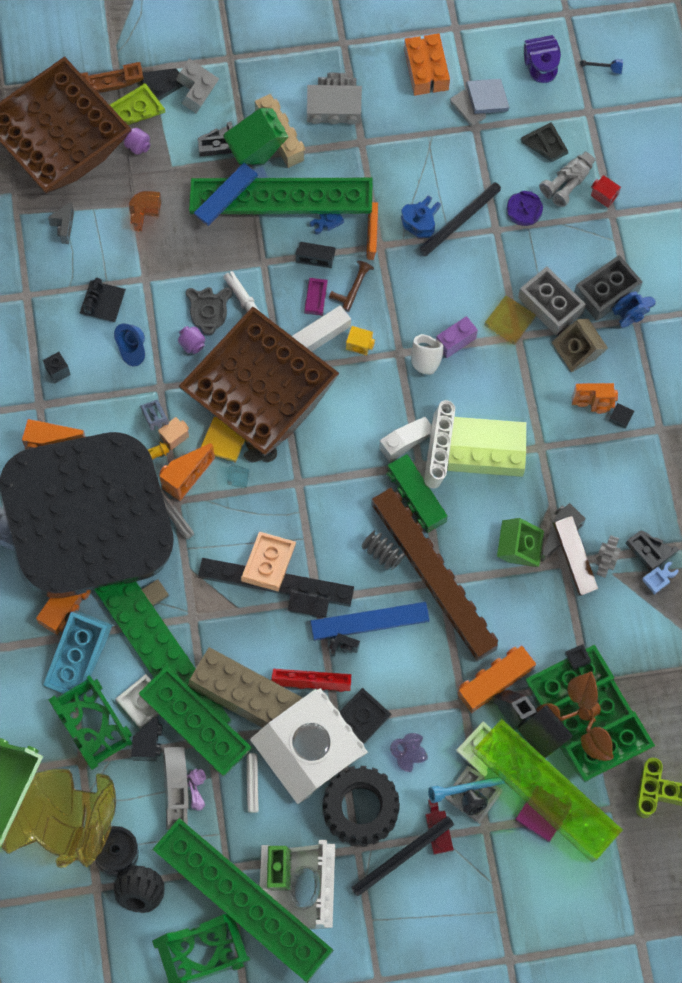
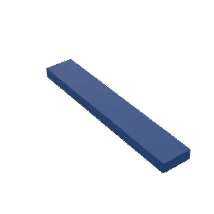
(370, 621)

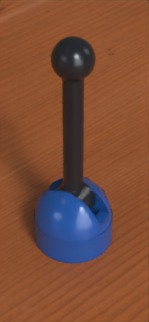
(615, 66)

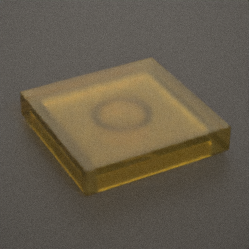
(510, 320)

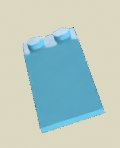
(77, 651)

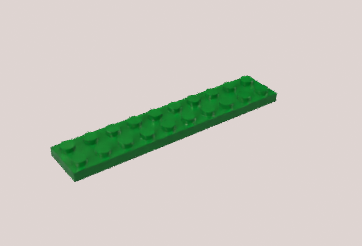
(291, 195)
(149, 634)
(243, 900)

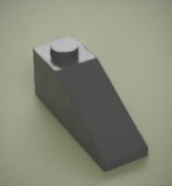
(553, 542)

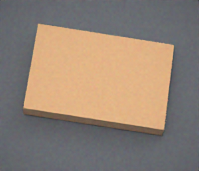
(268, 561)

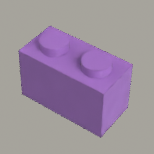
(457, 336)

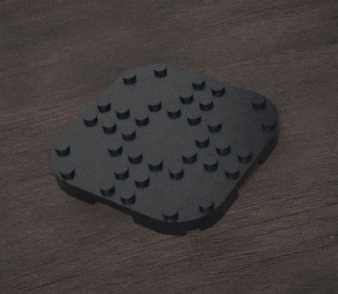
(85, 514)

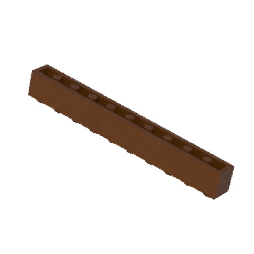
(434, 574)

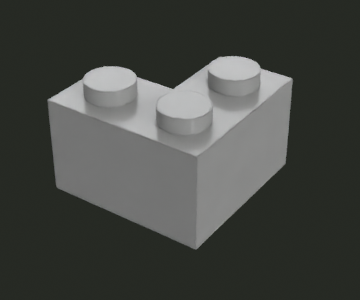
(199, 82)

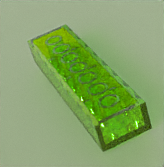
(547, 791)

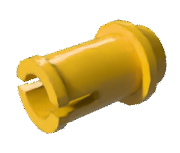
(158, 450)

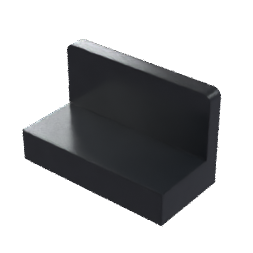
(315, 255)

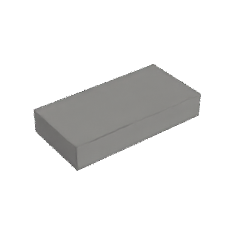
(464, 107)

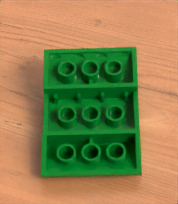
(616, 717)

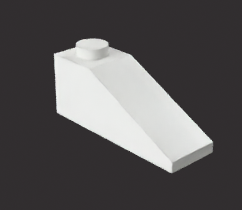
(405, 438)

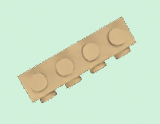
(291, 150)

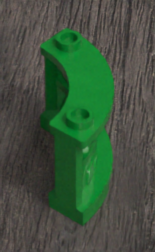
(64, 708)
(218, 928)

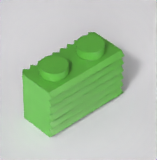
(279, 868)

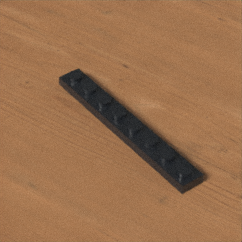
(232, 573)

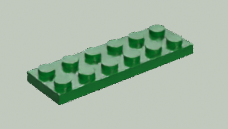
(195, 721)

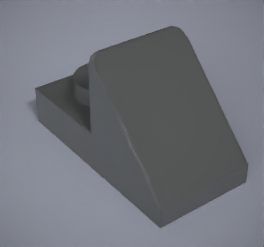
(63, 220)

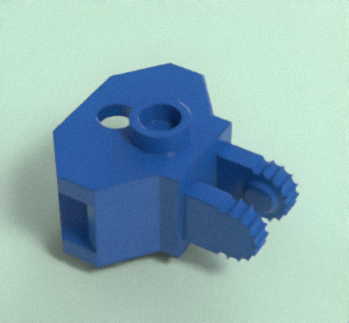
(420, 218)
(632, 308)

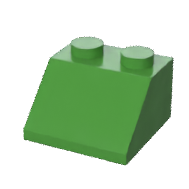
(520, 542)

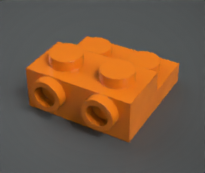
(598, 395)

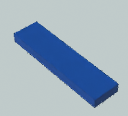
(226, 194)

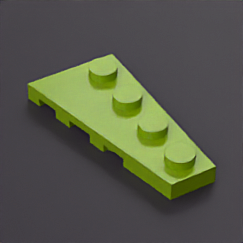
(138, 105)

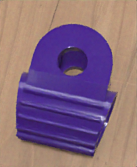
(542, 55)

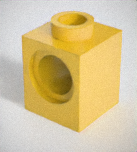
(360, 340)

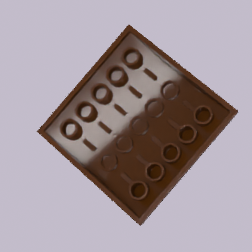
(59, 126)
(260, 381)

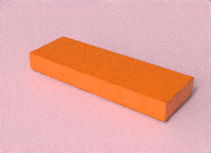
(372, 232)

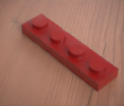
(312, 679)

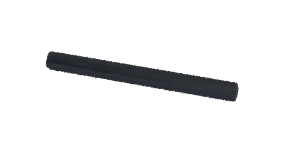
(460, 219)
(402, 856)

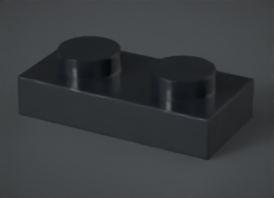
(308, 603)

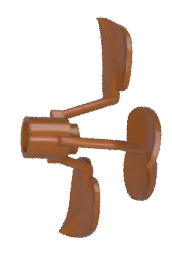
(584, 691)

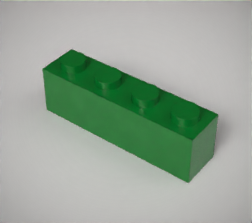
(416, 493)

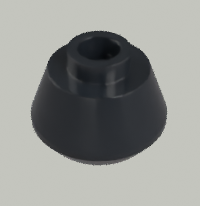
(473, 802)

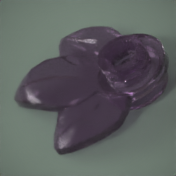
(411, 752)

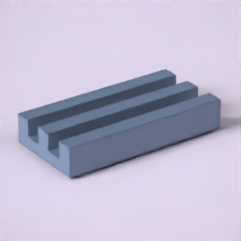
(158, 422)

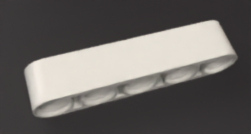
(438, 451)

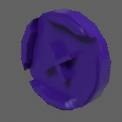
(524, 208)

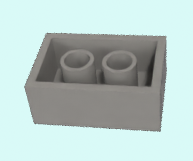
(551, 300)

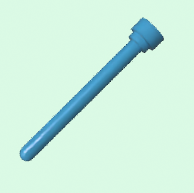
(438, 793)

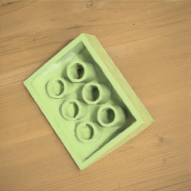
(488, 447)

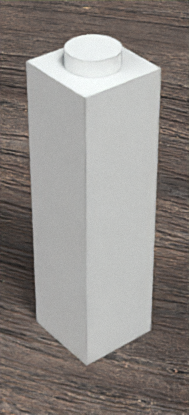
(324, 329)

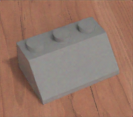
(334, 104)

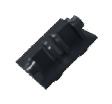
(102, 300)

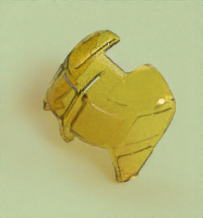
(56, 816)

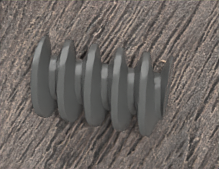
(381, 550)

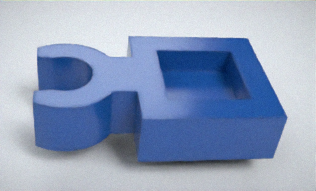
(329, 221)

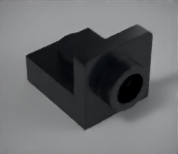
(346, 643)

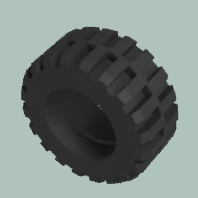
(360, 779)

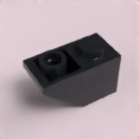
(514, 707)
(145, 742)

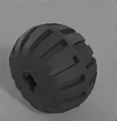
(139, 889)

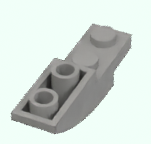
(175, 785)

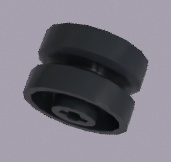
(114, 863)

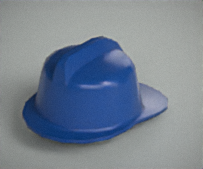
(130, 343)

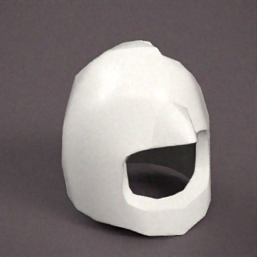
(426, 359)

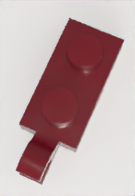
(443, 843)

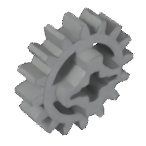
(335, 78)
(607, 556)

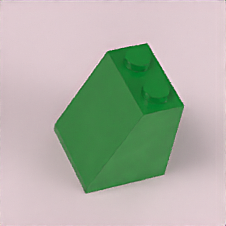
(256, 137)

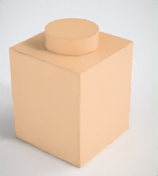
(174, 433)

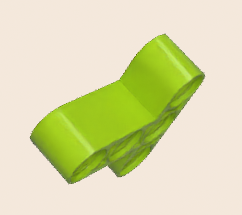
(659, 785)

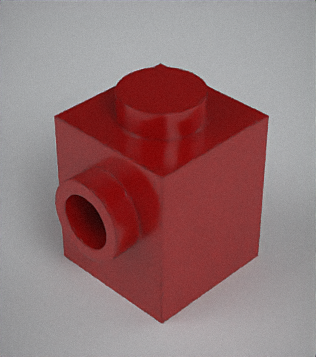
(605, 191)

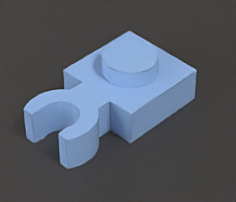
(659, 579)

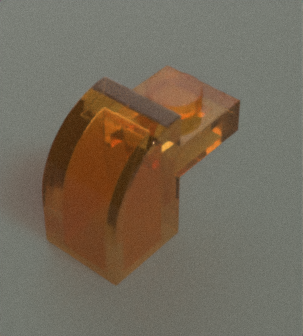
(143, 204)

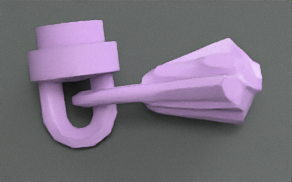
(197, 778)

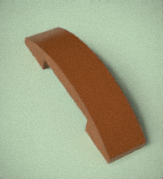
(116, 79)

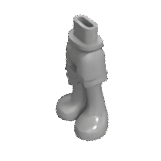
(573, 173)

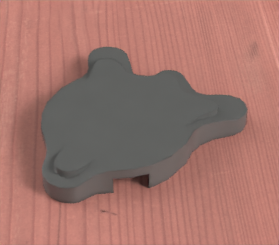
(208, 309)

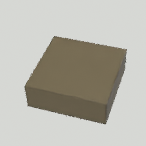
(155, 592)

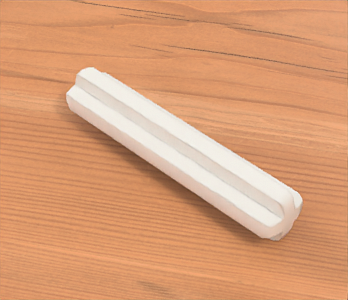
(252, 783)

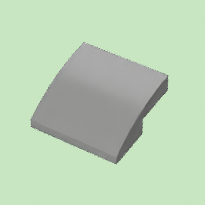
(491, 793)

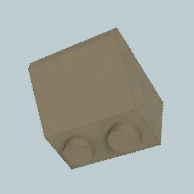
(579, 344)

